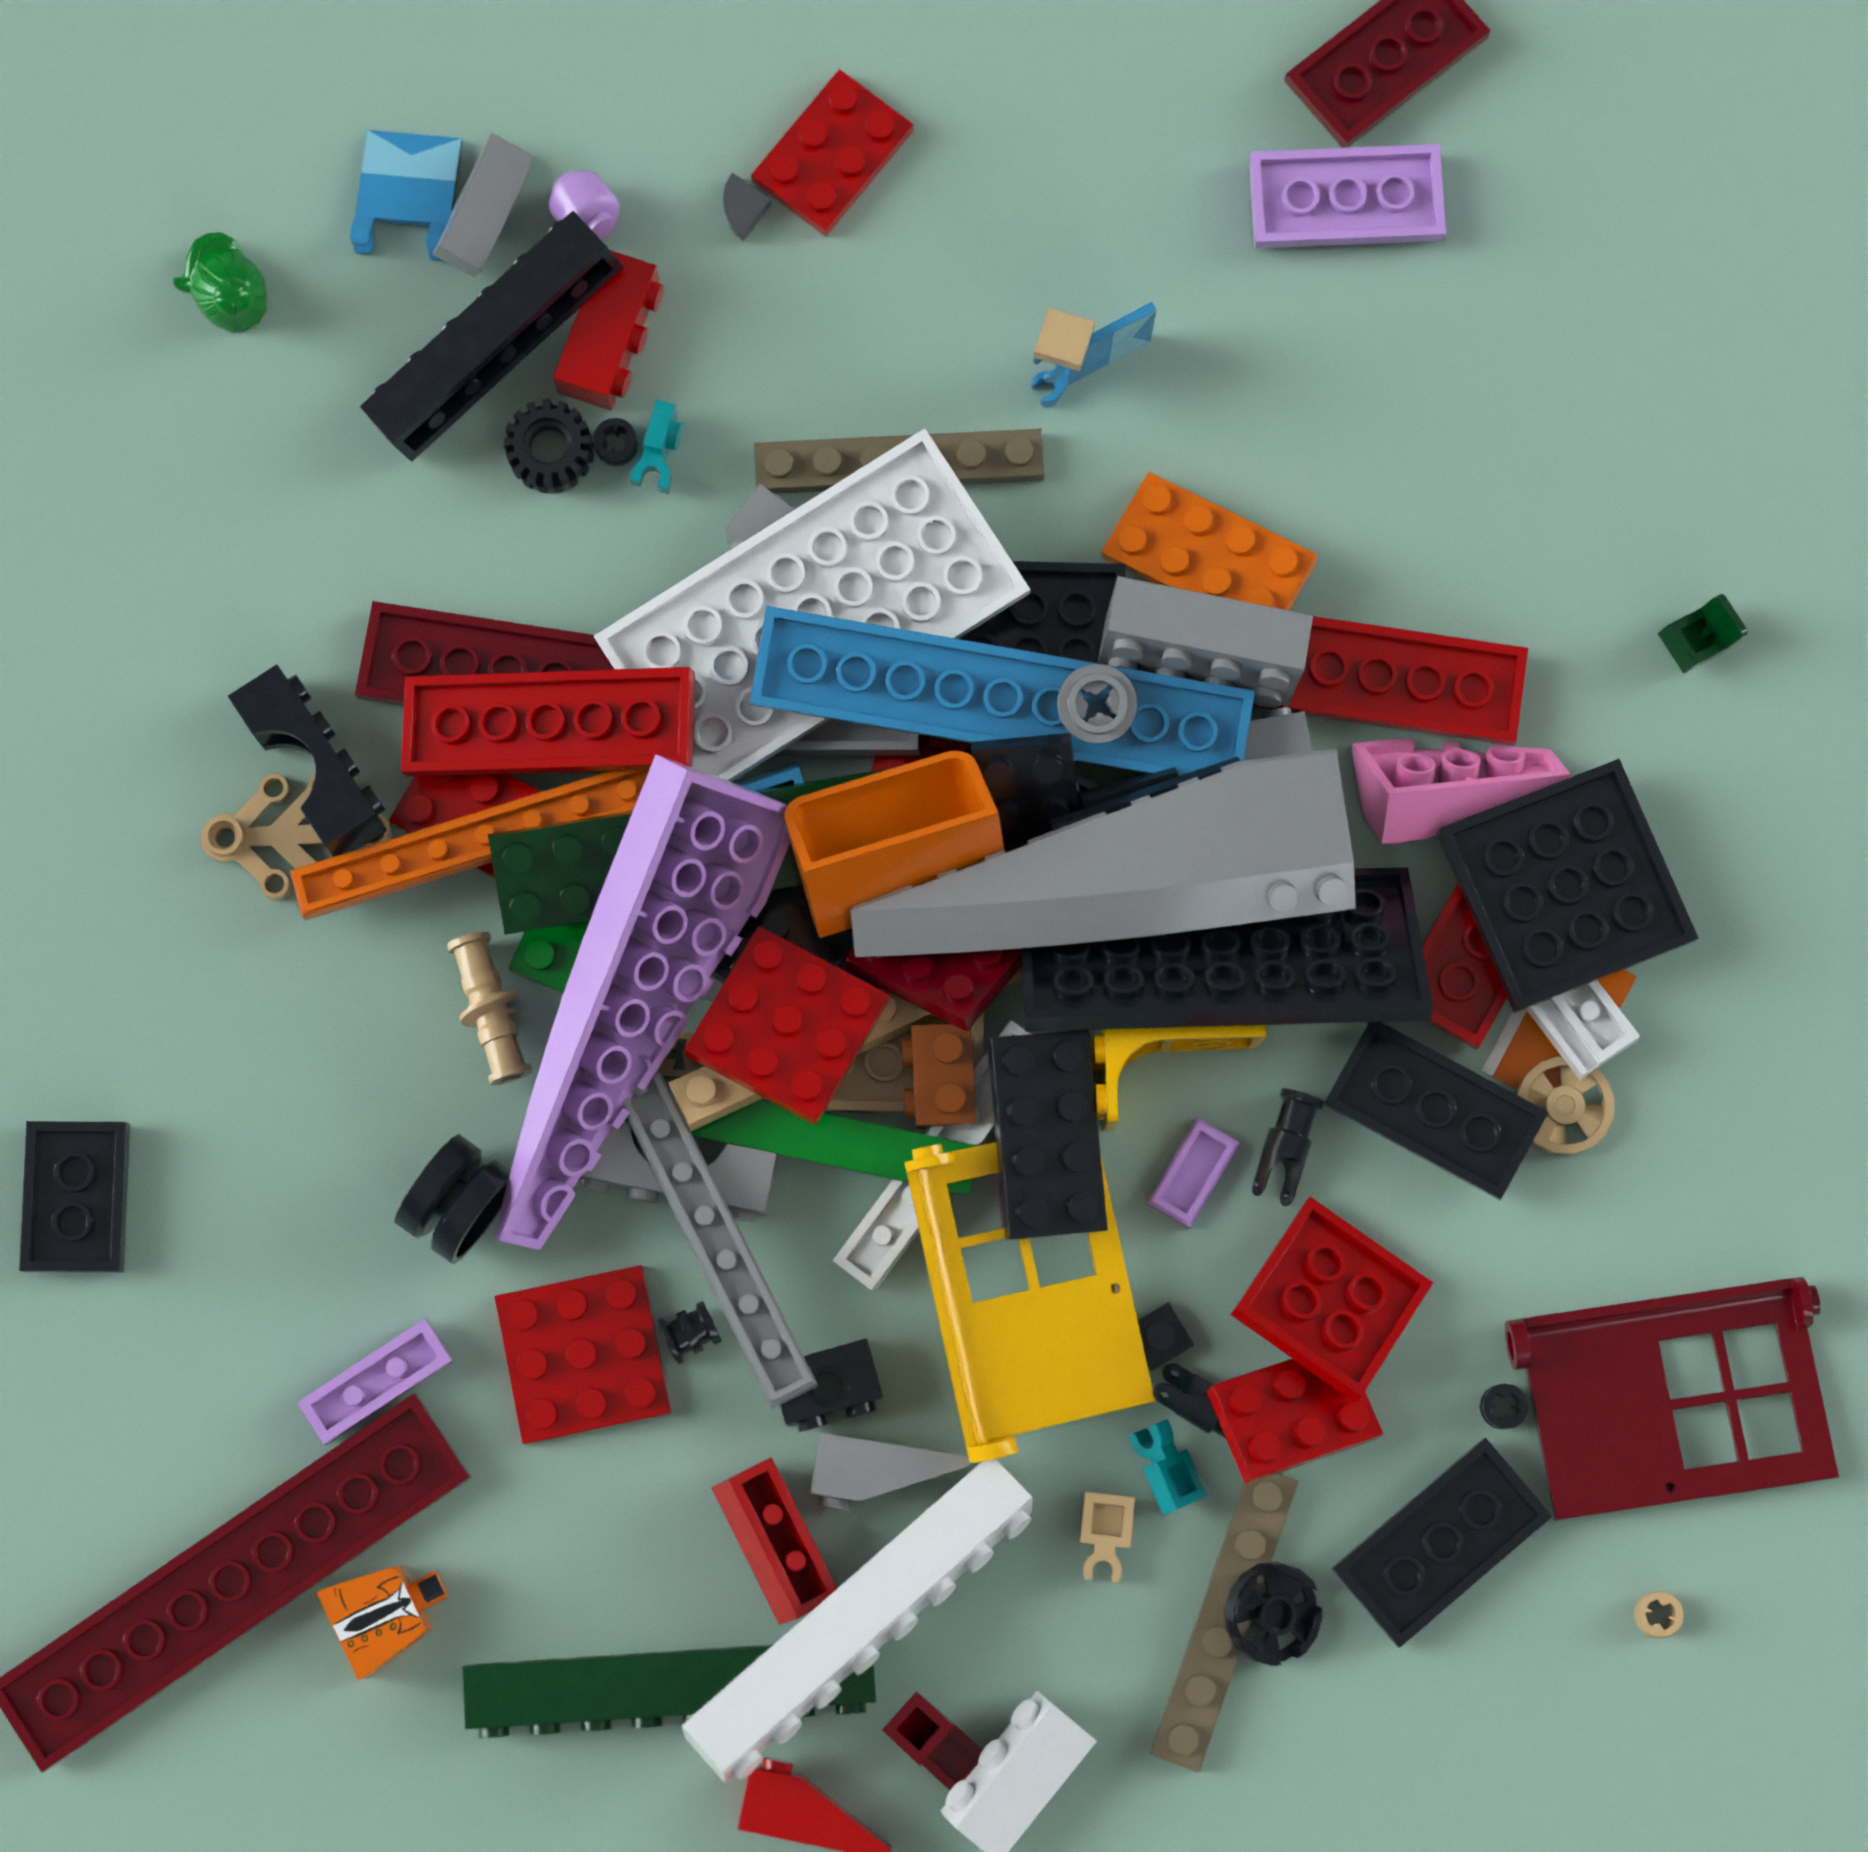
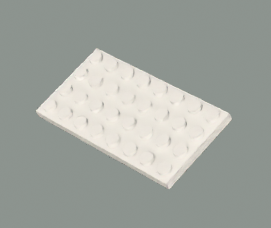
(877, 548)

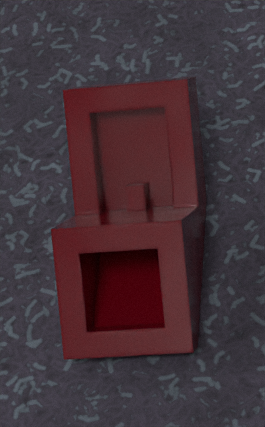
(933, 1741)

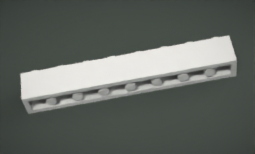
(857, 1620)

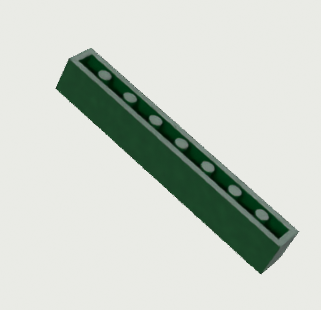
(617, 1687)

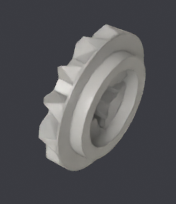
(1120, 701)

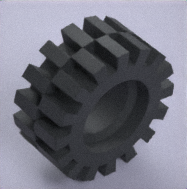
(545, 418)

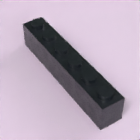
(491, 336)

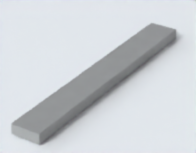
(718, 1243)

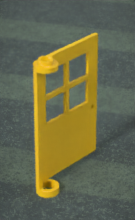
(1032, 1352)

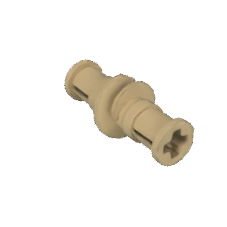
(489, 1008)

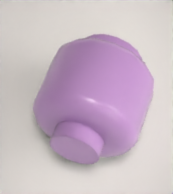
(588, 198)

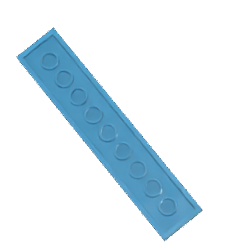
(984, 692)

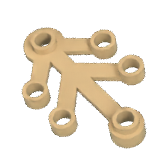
(283, 835)

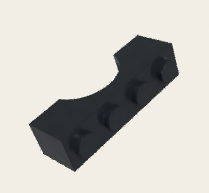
(278, 718)

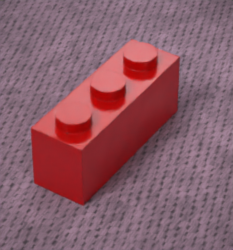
(608, 334)
(775, 1541)

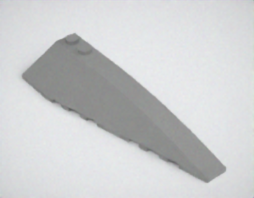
(1211, 854)

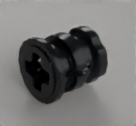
(689, 1332)

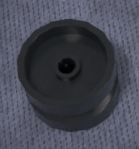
(454, 1199)

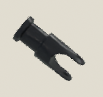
(1288, 1143)
(1192, 1401)

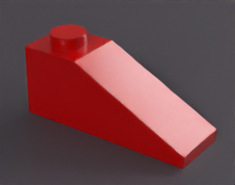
(797, 1810)

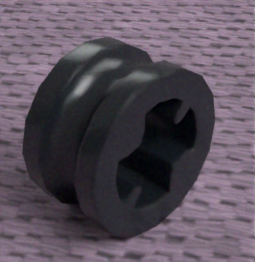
(630, 440)
(1505, 1421)

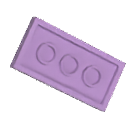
(1347, 196)

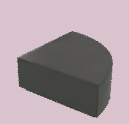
(743, 205)

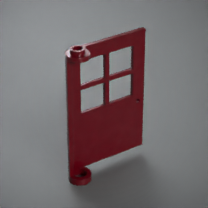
(1609, 1408)

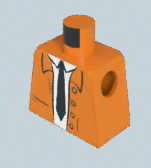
(380, 1615)

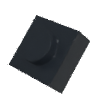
(1163, 1336)

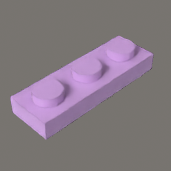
(375, 1381)

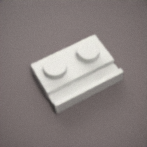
(1584, 1027)

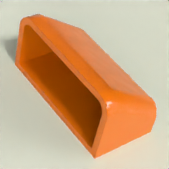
(890, 833)

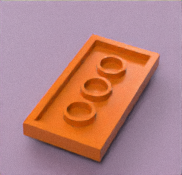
(1206, 549)

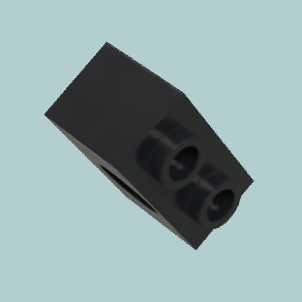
(860, 1386)

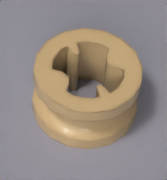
(1656, 1629)

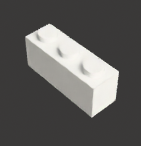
(1017, 1775)

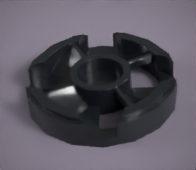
(1273, 1612)

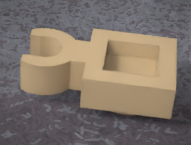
(1107, 1525)

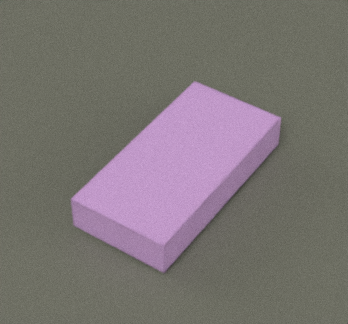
(1193, 1173)

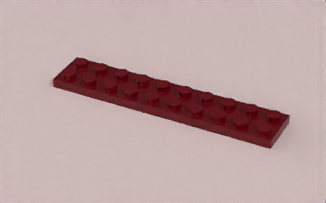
(229, 1582)

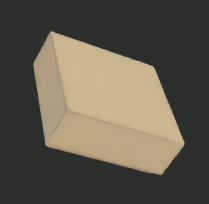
(1064, 339)

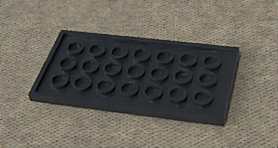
(1271, 972)

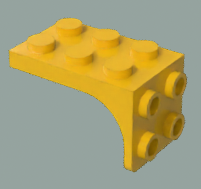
(1118, 1047)

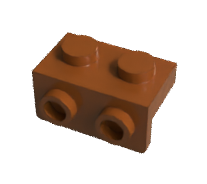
(941, 1076)

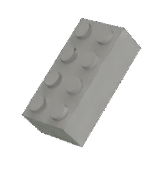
(1206, 639)

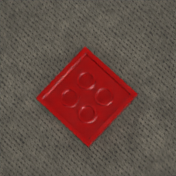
(786, 1025)
(1332, 1299)
(582, 1354)

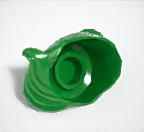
(224, 283)

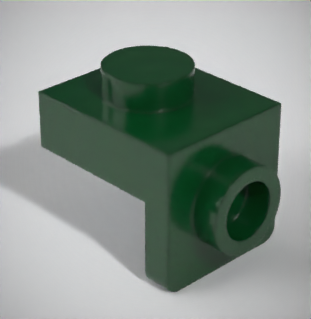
(1703, 633)

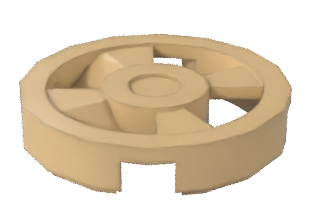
(1567, 1106)

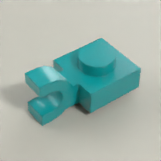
(662, 434)
(1171, 1474)

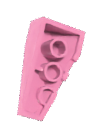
(1416, 791)

